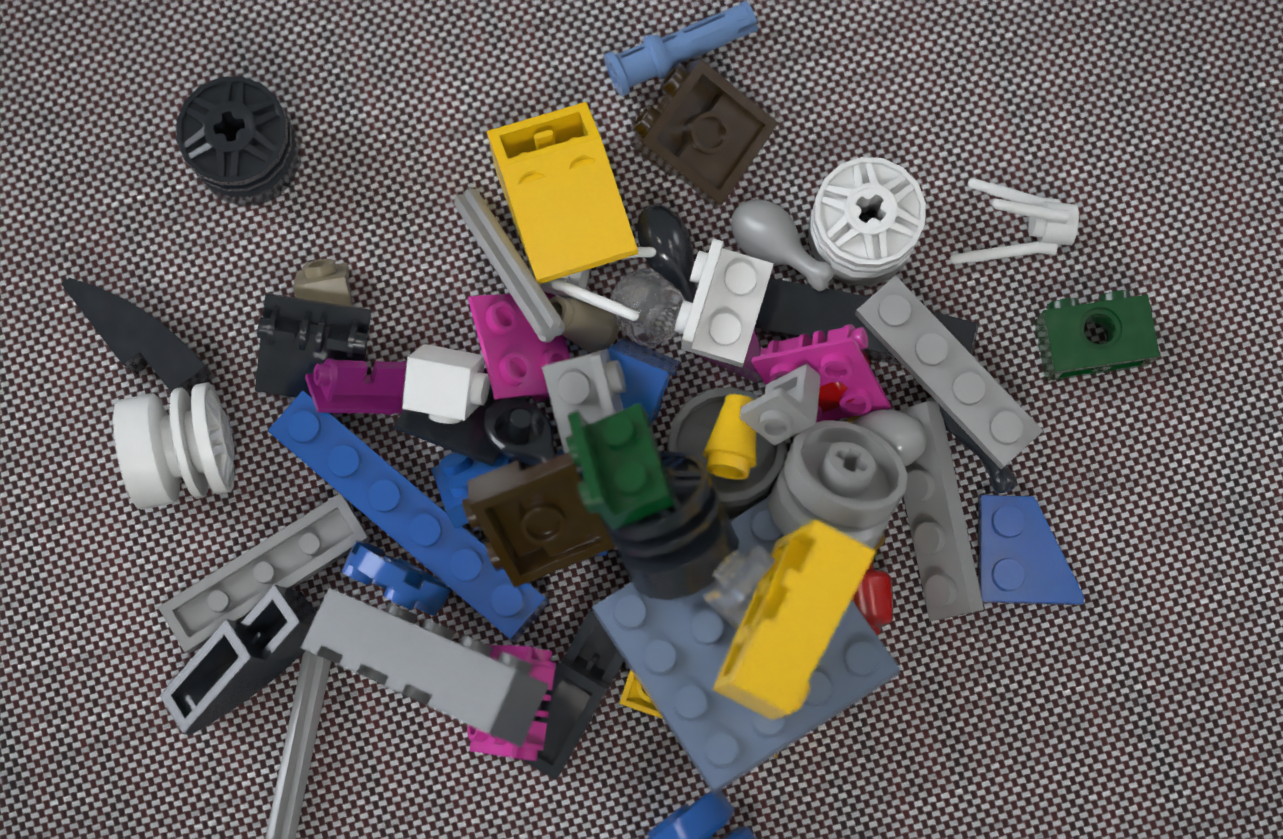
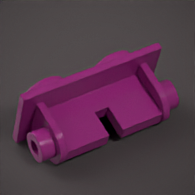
(346, 388)

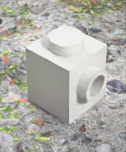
(445, 383)

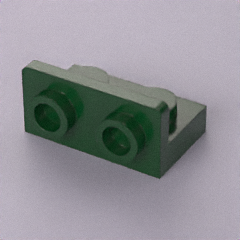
(619, 466)

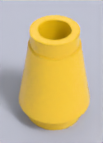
(732, 442)

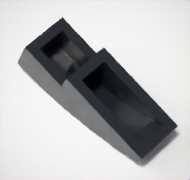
(139, 337)
(240, 659)
(576, 694)

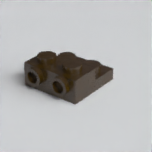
(702, 131)
(534, 518)

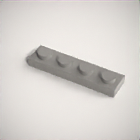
(948, 372)
(939, 523)
(280, 560)

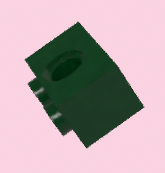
(1128, 330)

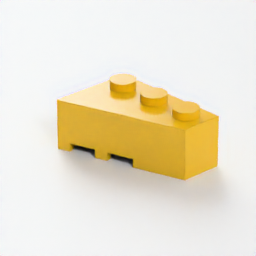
(792, 619)

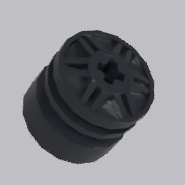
(261, 158)
(682, 544)

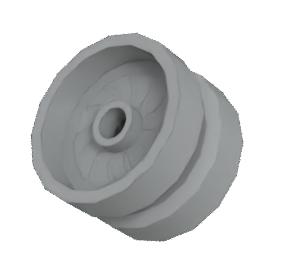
(840, 479)

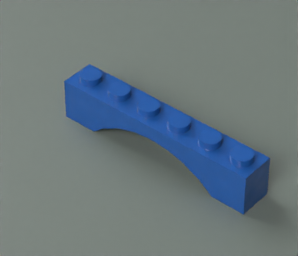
(406, 516)

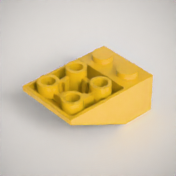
(561, 192)

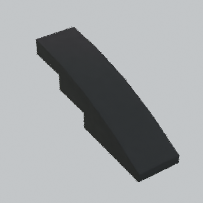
(799, 309)

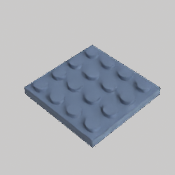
(681, 647)

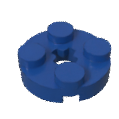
(403, 581)

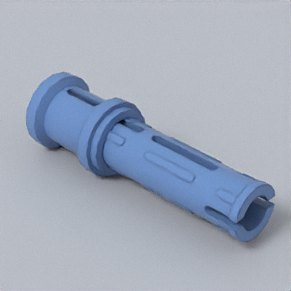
(659, 55)

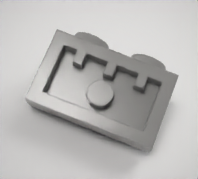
(586, 385)

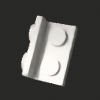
(725, 304)

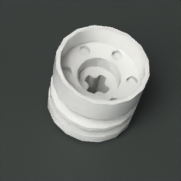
(870, 250)
(162, 448)

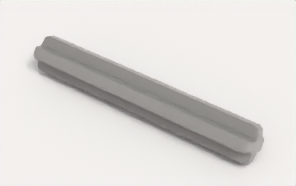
(509, 265)
(298, 747)

